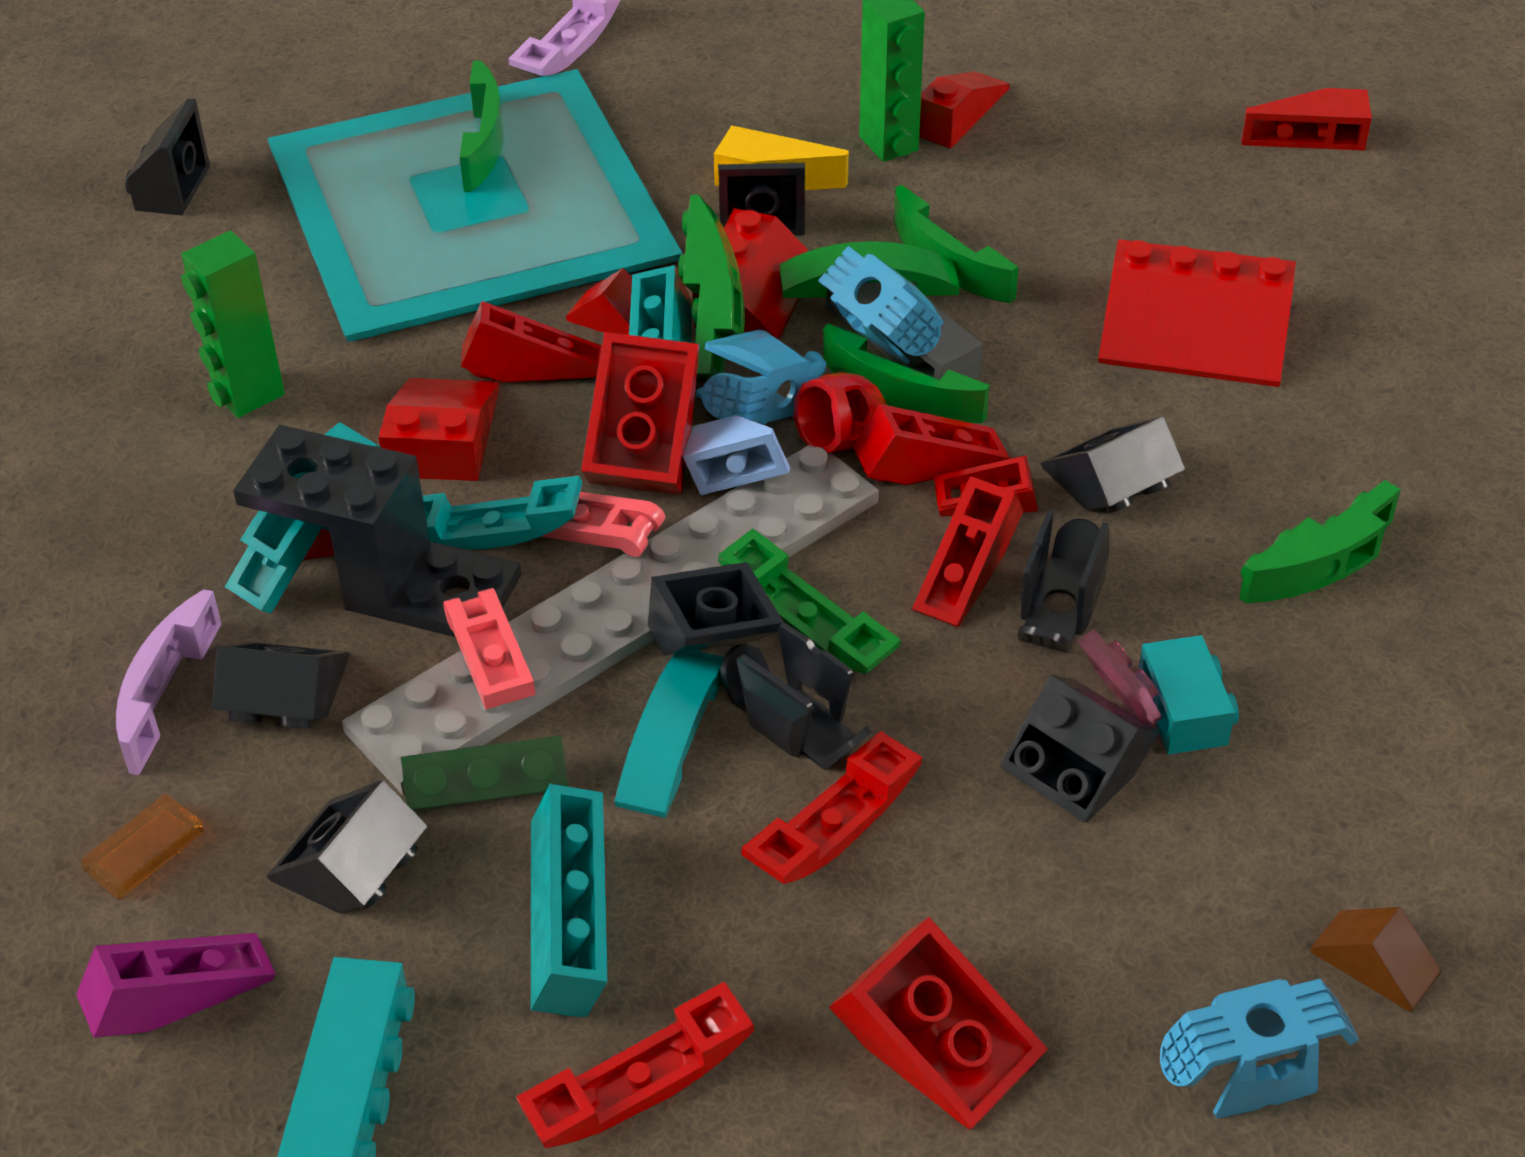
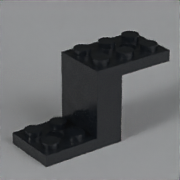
(375, 526)

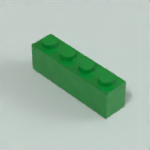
(891, 76)
(232, 323)

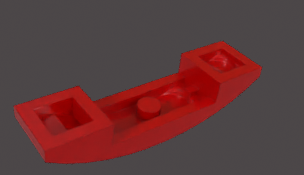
(838, 815)
(640, 1076)

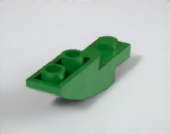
(714, 275)
(1319, 554)

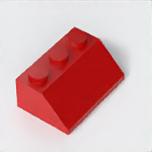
(759, 247)

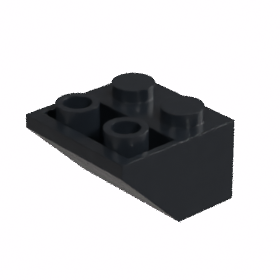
(1078, 747)

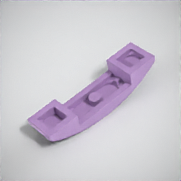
(566, 39)
(181, 634)

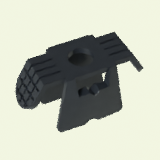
(1075, 569)
(784, 710)

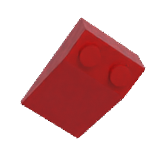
(641, 413)
(441, 425)
(939, 1024)

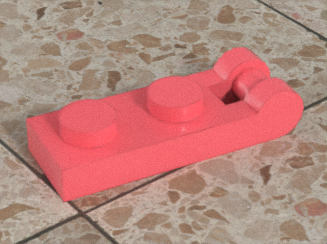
(604, 522)
(490, 649)

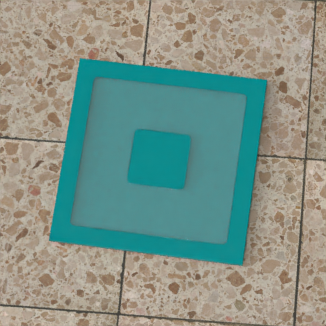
(414, 248)

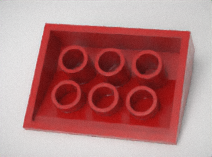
(1198, 312)

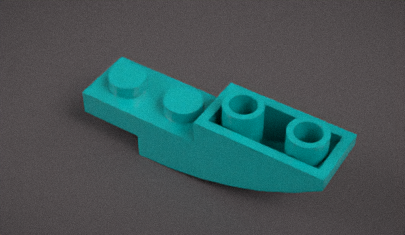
(277, 547)

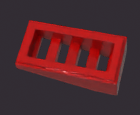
(1009, 474)

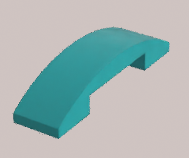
(503, 521)
(666, 732)

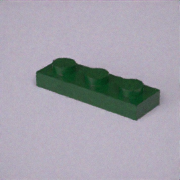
(483, 772)

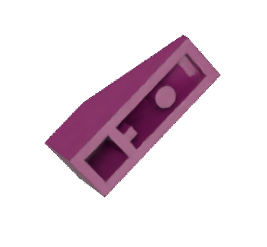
(162, 981)

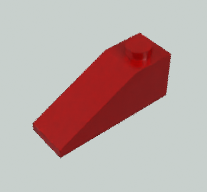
(955, 104)
(1311, 120)
(522, 349)
(916, 446)
(969, 551)

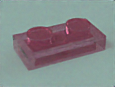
(1113, 666)

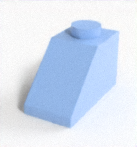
(733, 454)

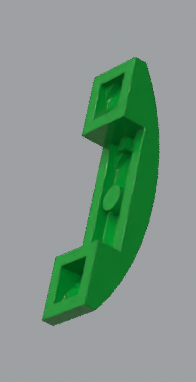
(482, 149)
(924, 268)
(979, 273)
(950, 397)
(854, 641)

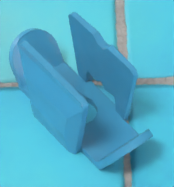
(898, 312)
(757, 396)
(1254, 1027)

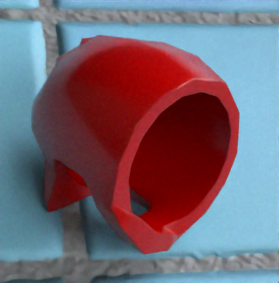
(835, 410)

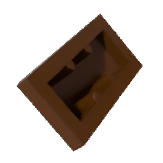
(1380, 952)

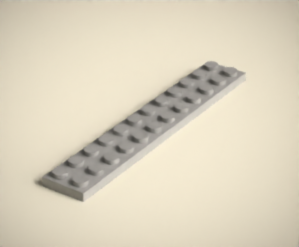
(605, 613)

